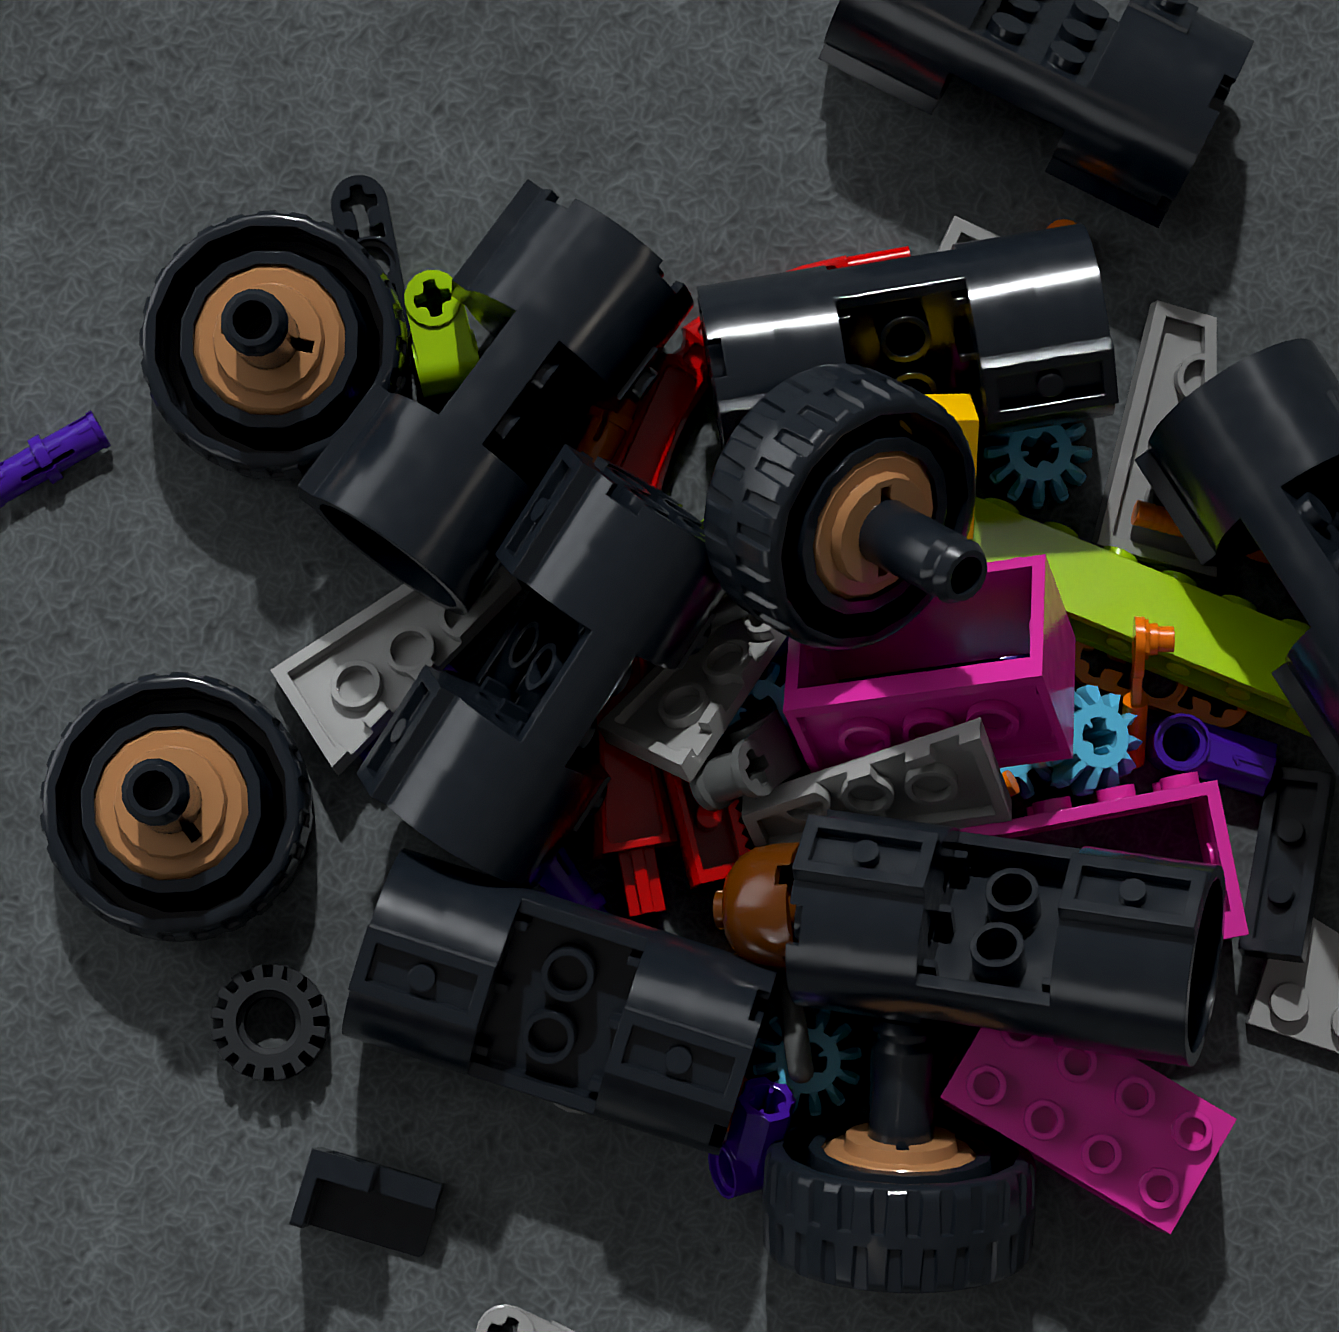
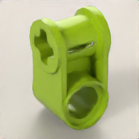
(442, 344)

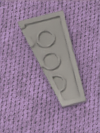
(1171, 363)
(364, 667)
(683, 712)
(931, 780)
(1302, 997)

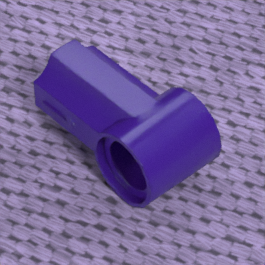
(1216, 753)
(759, 1119)

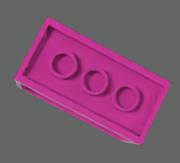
(1020, 700)
(1123, 801)
(1090, 1119)

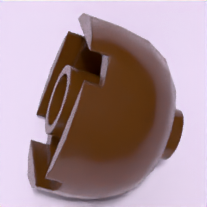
(757, 905)

